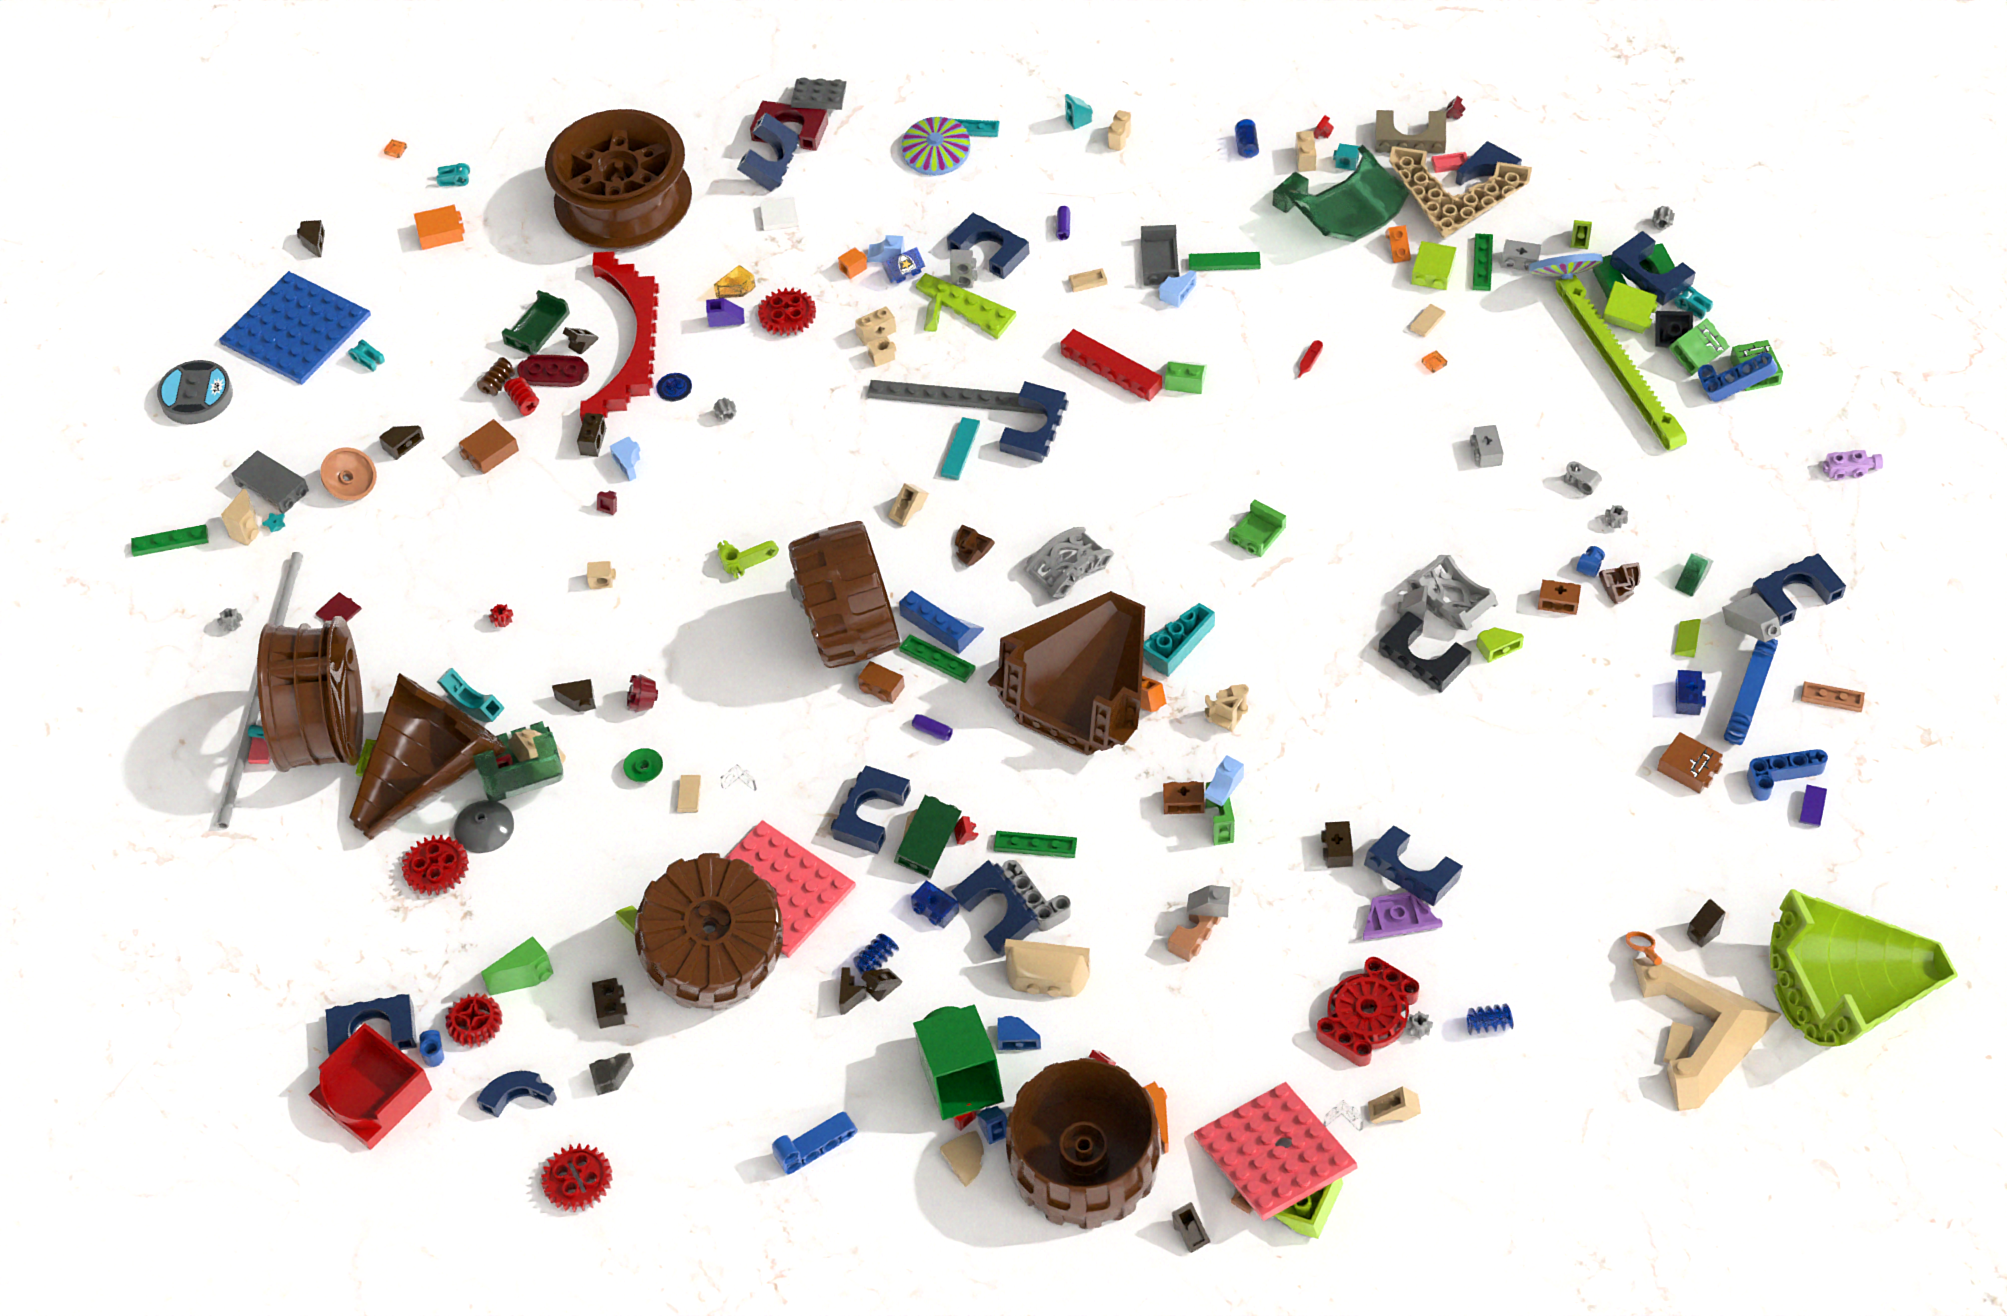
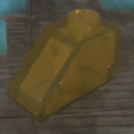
(735, 283)

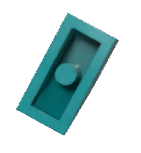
(1077, 112)

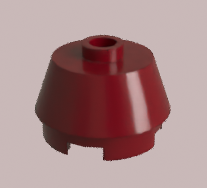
(641, 693)

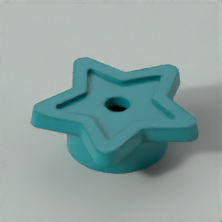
(274, 518)

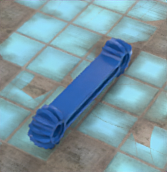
(1750, 691)

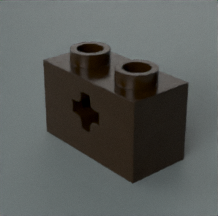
(1338, 844)

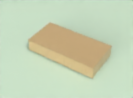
(1088, 280)
(1427, 320)
(689, 793)
(1678, 1042)

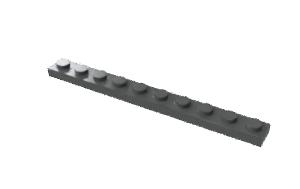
(946, 396)

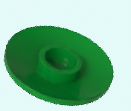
(641, 759)

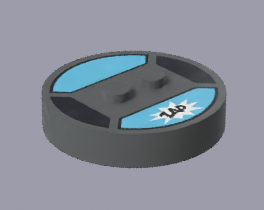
(195, 392)

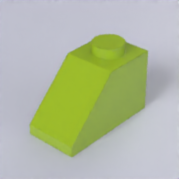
(1581, 234)
(1498, 643)

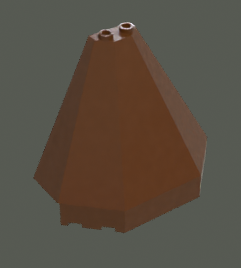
(1077, 673)

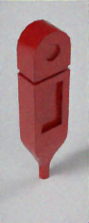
(1310, 357)

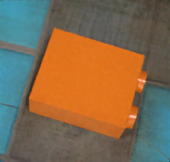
(439, 227)

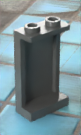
(1159, 253)
(271, 480)

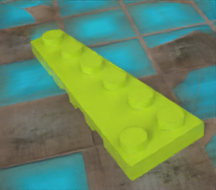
(985, 313)

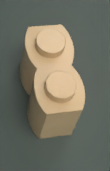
(1119, 130)

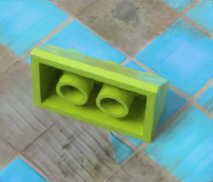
(1312, 1212)

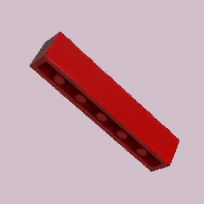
(1111, 365)

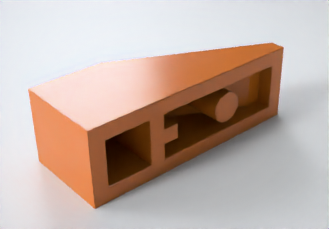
(1152, 695)
(1159, 1098)

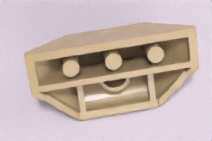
(523, 745)

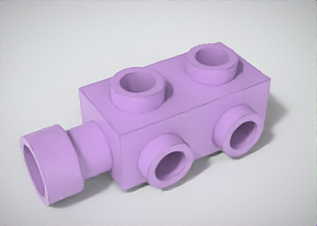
(1851, 463)

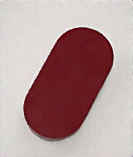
(554, 370)

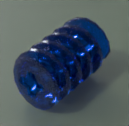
(1246, 138)
(874, 953)
(1489, 1017)

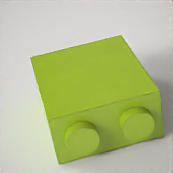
(1434, 265)
(1630, 308)

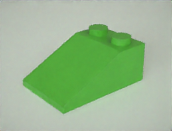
(518, 969)

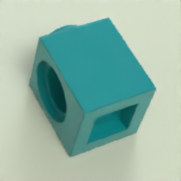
(1346, 156)

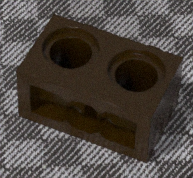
(591, 434)
(607, 1003)

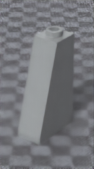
(1753, 618)

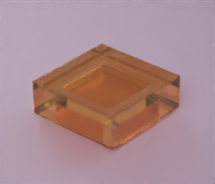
(395, 148)
(1434, 361)

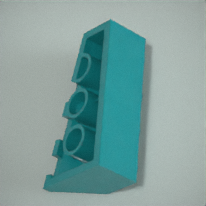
(1178, 639)

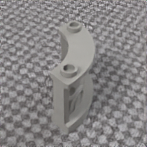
(1076, 539)
(1476, 597)

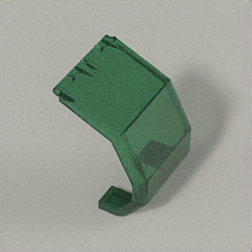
(1355, 205)
(523, 775)

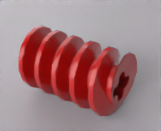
(522, 395)

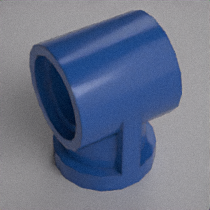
(1591, 561)
(429, 1042)

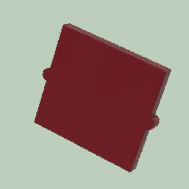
(338, 606)

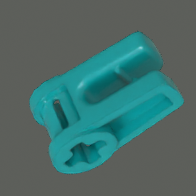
(452, 175)
(1694, 302)
(364, 353)

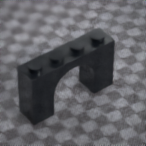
(1436, 672)

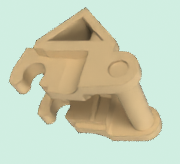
(1228, 707)

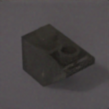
(611, 1072)

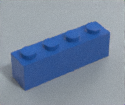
(937, 623)

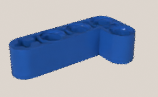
(1736, 378)
(1765, 771)
(814, 1143)

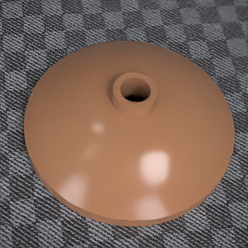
(355, 466)

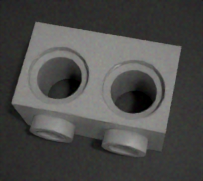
(962, 268)

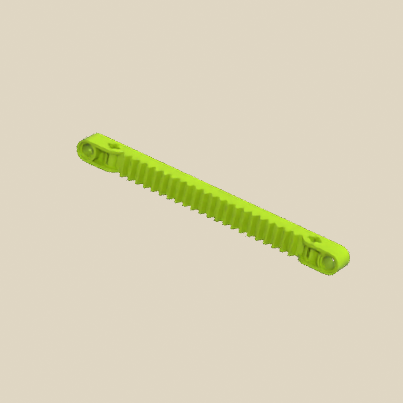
(1662, 423)

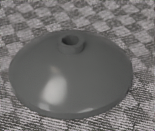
(484, 834)

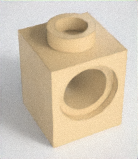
(881, 351)
(600, 574)

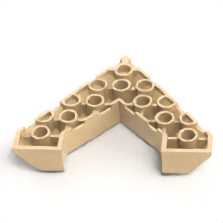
(1452, 212)
(1735, 1029)

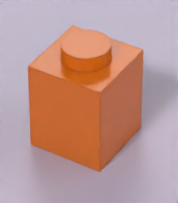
(852, 263)

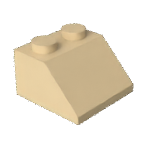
(241, 519)

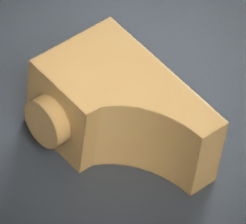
(907, 503)
(1394, 1105)

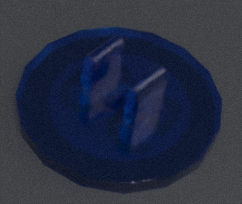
(674, 387)

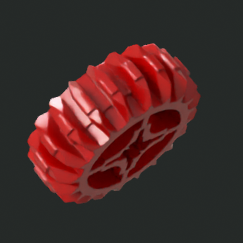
(479, 1025)

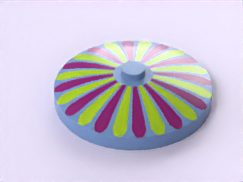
(936, 145)
(1566, 265)

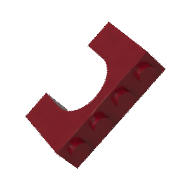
(813, 122)

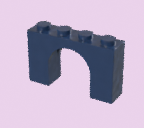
(784, 143)
(978, 229)
(1666, 285)
(1036, 444)
(1810, 571)
(869, 785)
(989, 880)
(1426, 885)
(397, 1010)

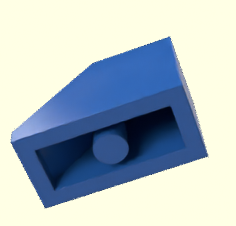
(1016, 1035)
(993, 1124)

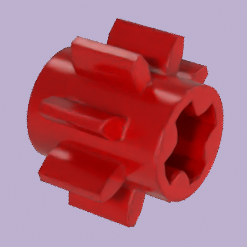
(501, 615)

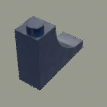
(1484, 162)

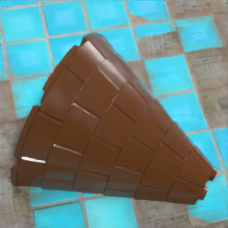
(416, 756)

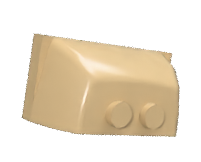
(1047, 967)

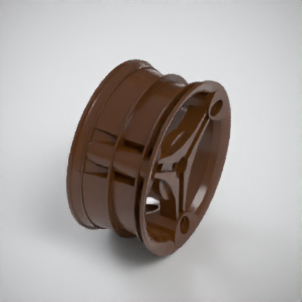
(310, 694)

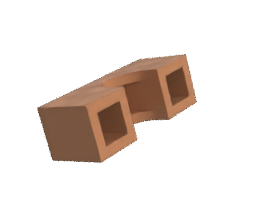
(1187, 942)

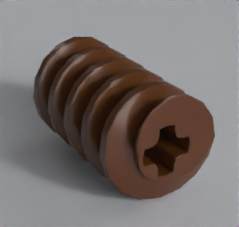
(496, 377)

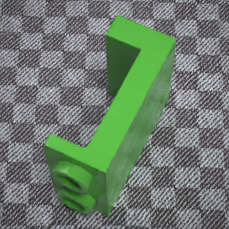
(1258, 529)
(1224, 824)

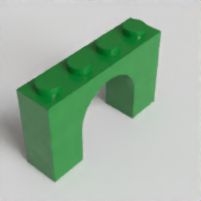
(1656, 263)

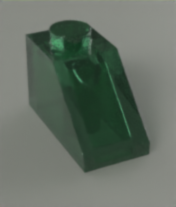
(1694, 573)

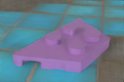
(1398, 915)

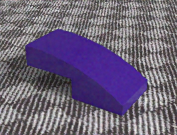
(1813, 805)

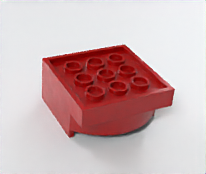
(369, 1086)

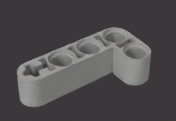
(1032, 894)

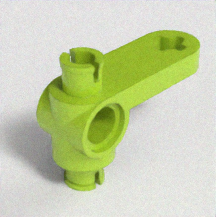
(737, 562)

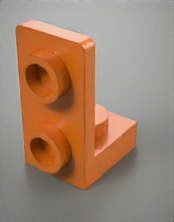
(1399, 243)

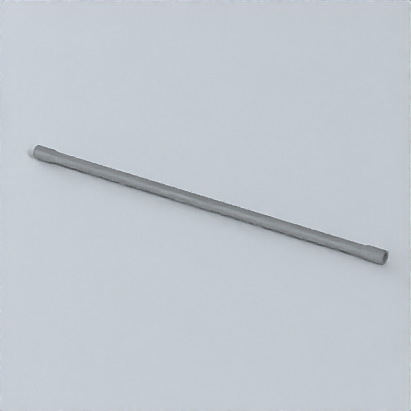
(227, 809)

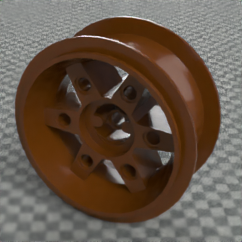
(618, 178)

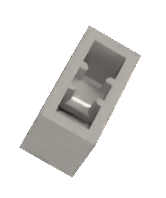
(1520, 254)
(1487, 446)

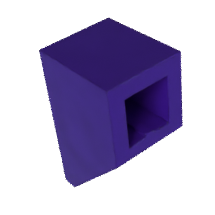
(724, 313)

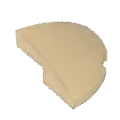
(965, 1156)

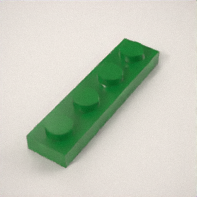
(169, 540)

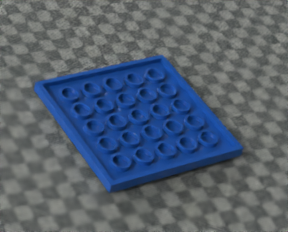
(295, 327)

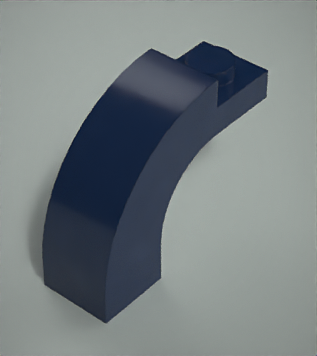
(511, 1086)

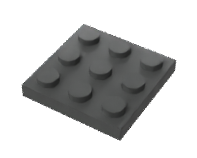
(819, 93)

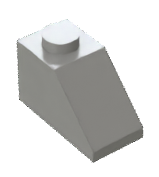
(1414, 602)
(1209, 901)

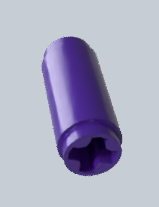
(1063, 222)
(932, 727)

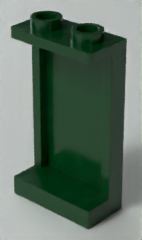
(537, 324)
(927, 836)

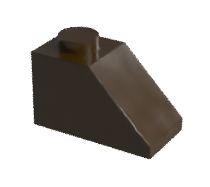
(312, 236)
(401, 439)
(576, 695)
(1706, 923)

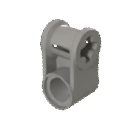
(1583, 478)

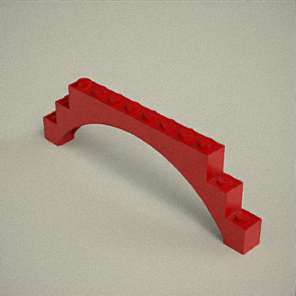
(636, 374)

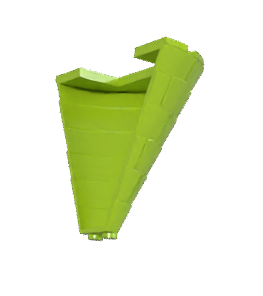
(1848, 970)

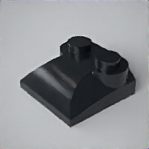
(1671, 326)

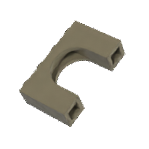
(1431, 140)

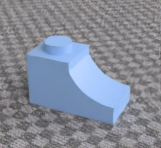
(887, 249)
(1177, 289)
(626, 455)
(1225, 780)

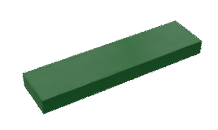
(1224, 261)
(1482, 262)
(937, 658)
(1035, 844)

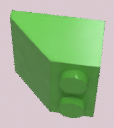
(1185, 376)

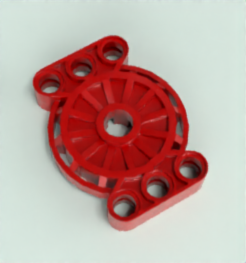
(1362, 1029)

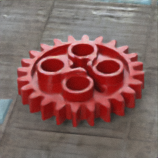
(787, 311)
(435, 865)
(557, 1186)

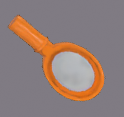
(1643, 943)

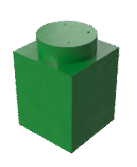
(958, 1061)

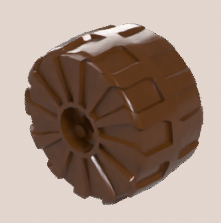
(843, 594)
(714, 966)
(1077, 1108)

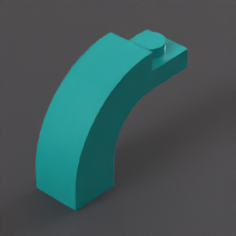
(477, 705)

